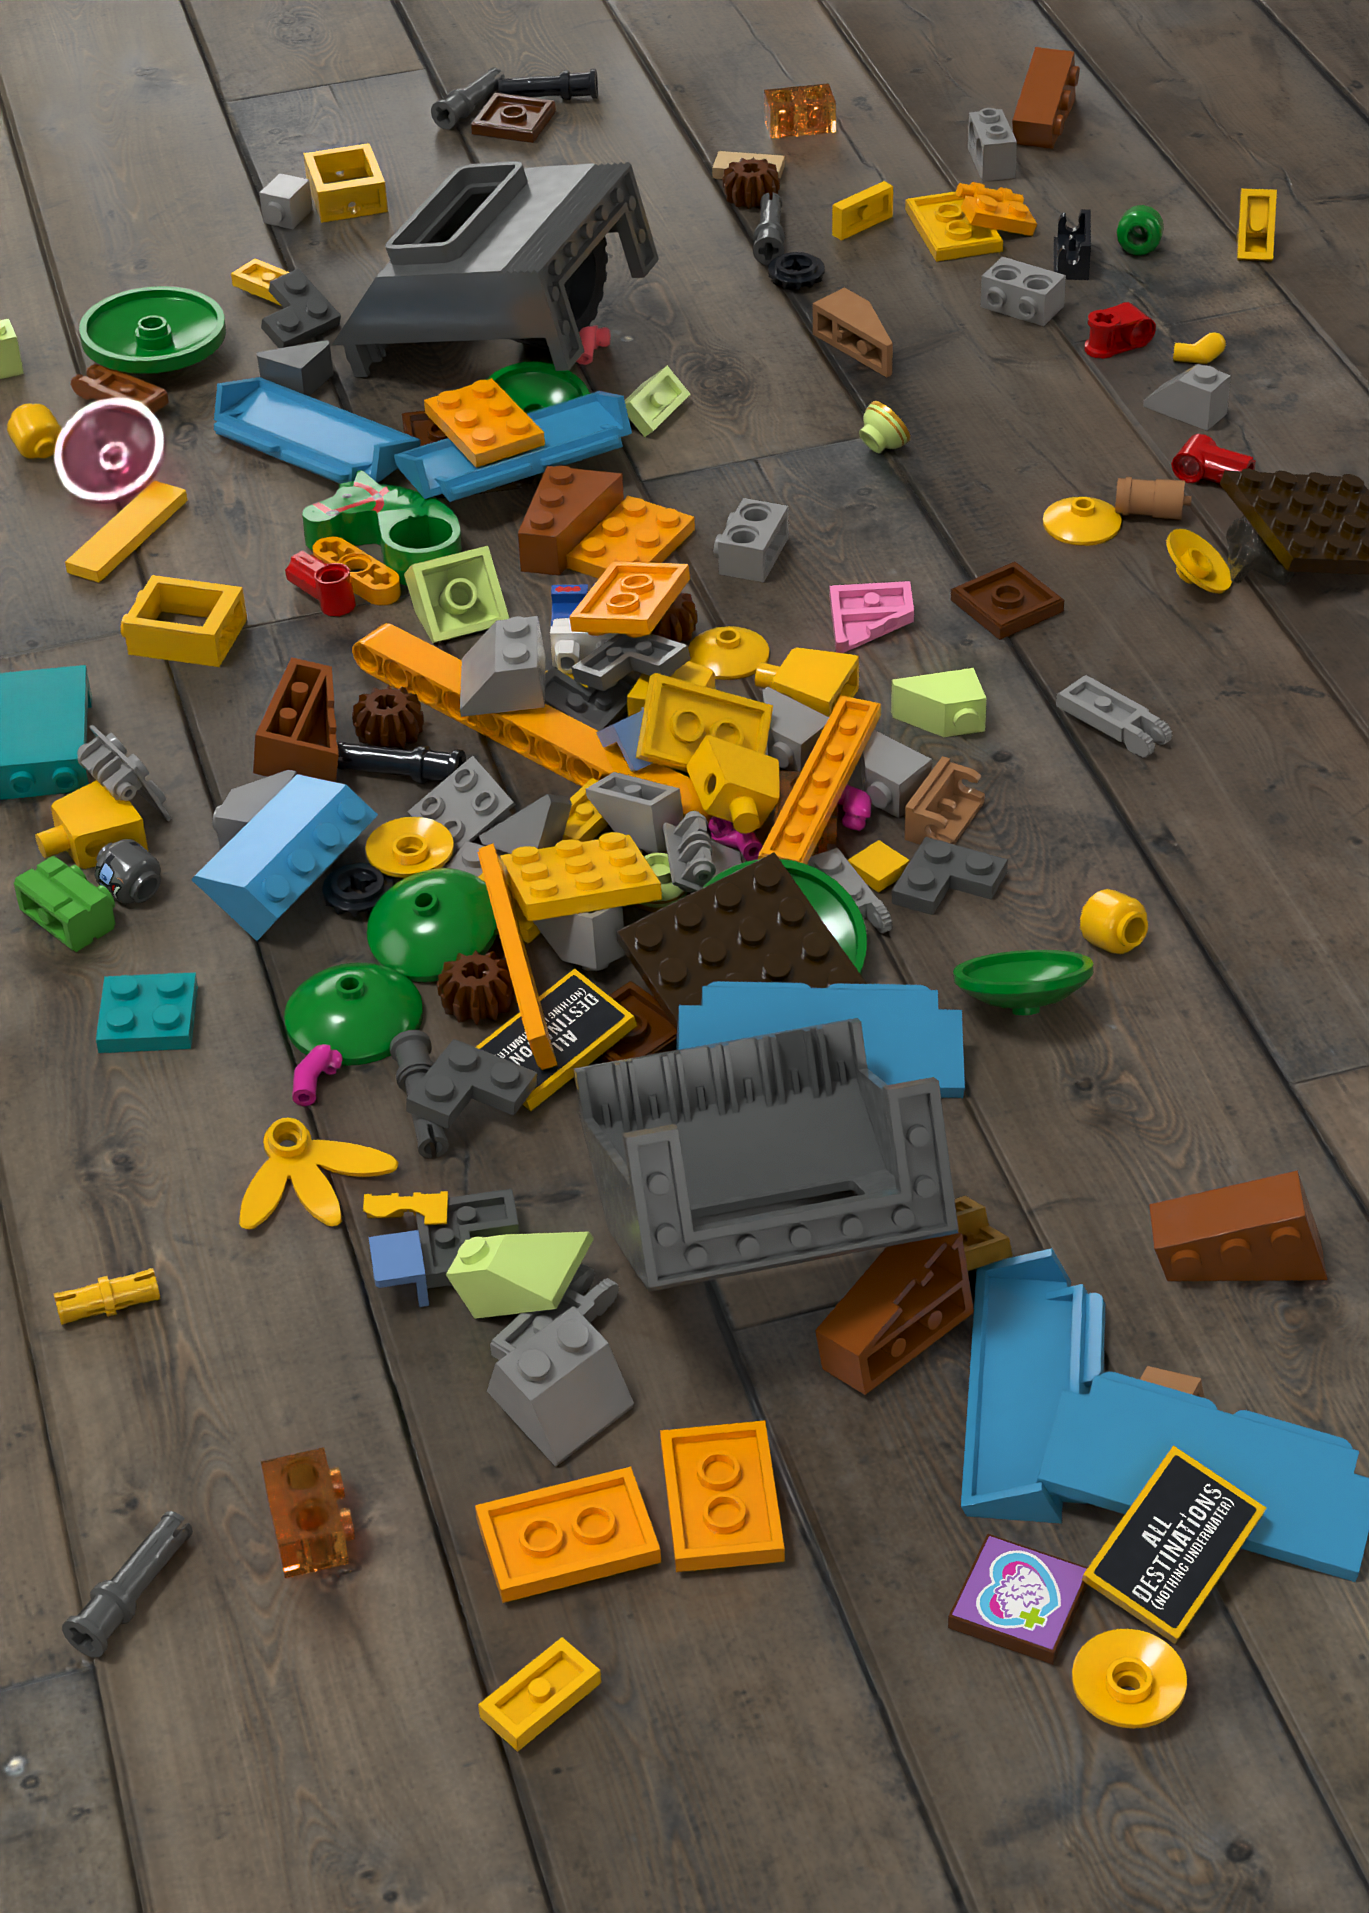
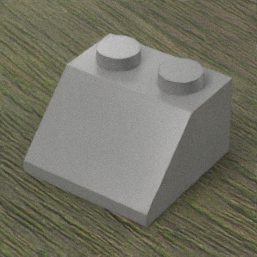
(504, 669)
(561, 1386)

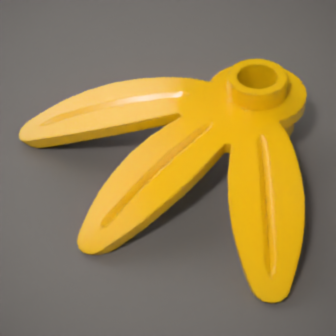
(301, 1166)

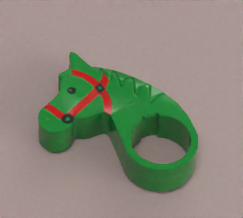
(385, 516)

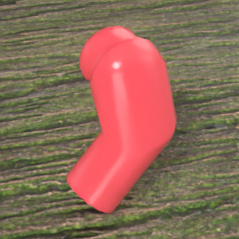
(592, 338)

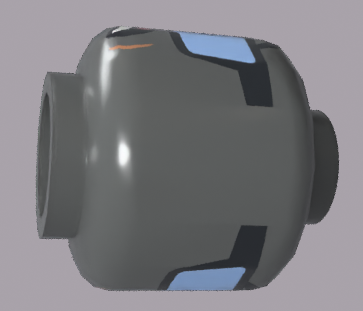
(128, 871)

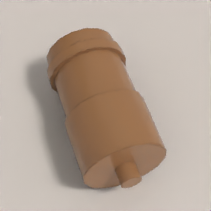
(1152, 498)

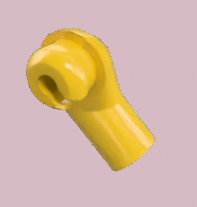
(1202, 351)

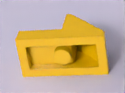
(1256, 224)

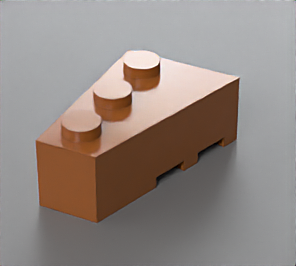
(1045, 97)
(563, 514)
(299, 725)
(1240, 1233)
(896, 1311)

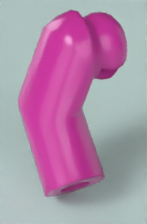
(856, 806)
(725, 834)
(307, 1071)

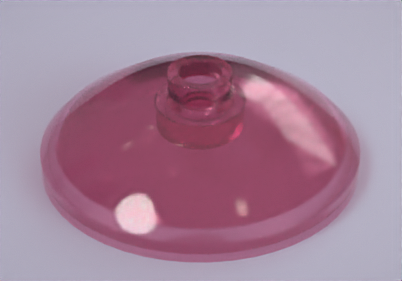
(101, 437)

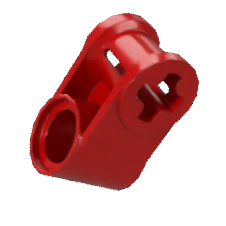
(1118, 330)

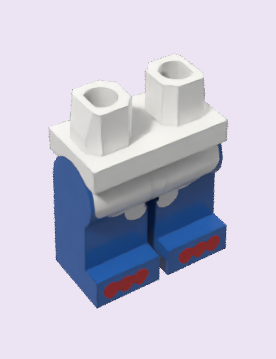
(570, 646)

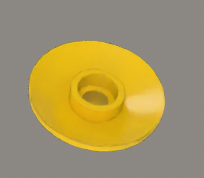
(1082, 521)
(1198, 561)
(729, 651)
(409, 846)
(1131, 1660)

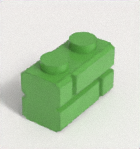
(65, 903)

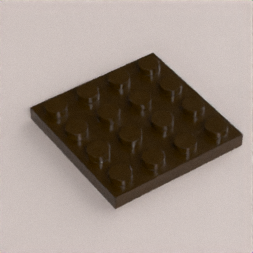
(1306, 519)
(735, 930)

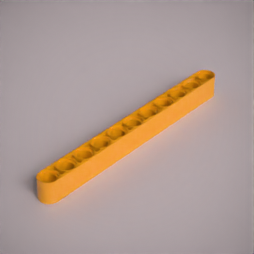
(536, 733)

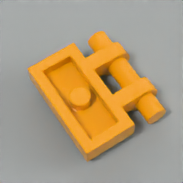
(996, 208)

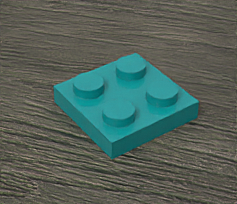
(147, 1012)

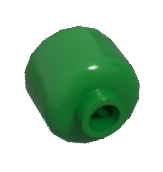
(1137, 241)

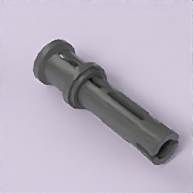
(461, 101)
(769, 233)
(412, 1053)
(115, 1599)

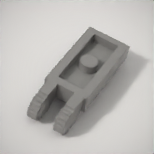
(1114, 715)
(838, 867)
(529, 1323)

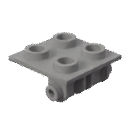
(120, 775)
(465, 803)
(693, 855)

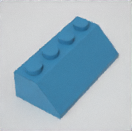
(283, 851)

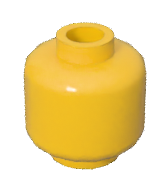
(33, 430)
(1113, 921)

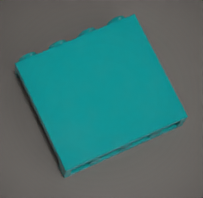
(42, 730)

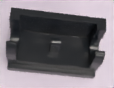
(1073, 247)

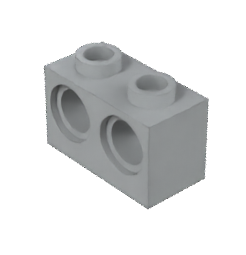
(992, 144)
(1023, 291)
(752, 540)

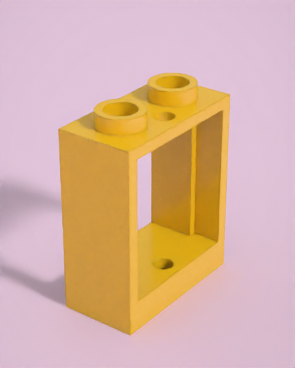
(333, 198)
(179, 642)

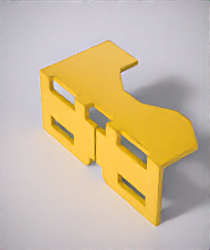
(429, 1205)

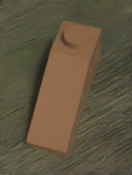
(853, 328)

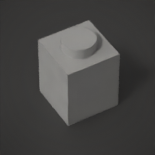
(286, 201)

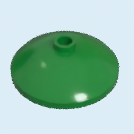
(538, 385)
(430, 922)
(1023, 978)
(353, 1011)

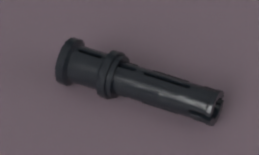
(564, 85)
(419, 764)

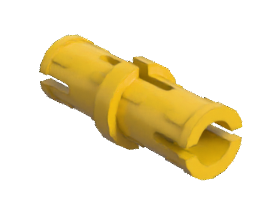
(107, 1296)

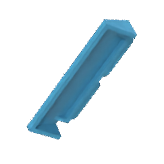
(306, 431)
(571, 433)
(900, 1024)
(1026, 1346)
(1118, 1435)

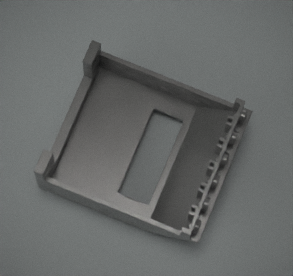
(495, 256)
(763, 1154)

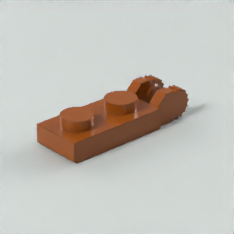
(110, 383)

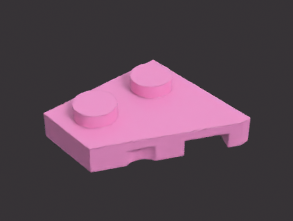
(868, 611)

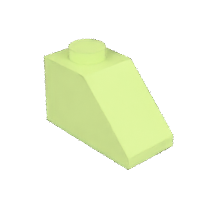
(941, 702)

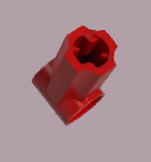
(1205, 460)
(324, 581)

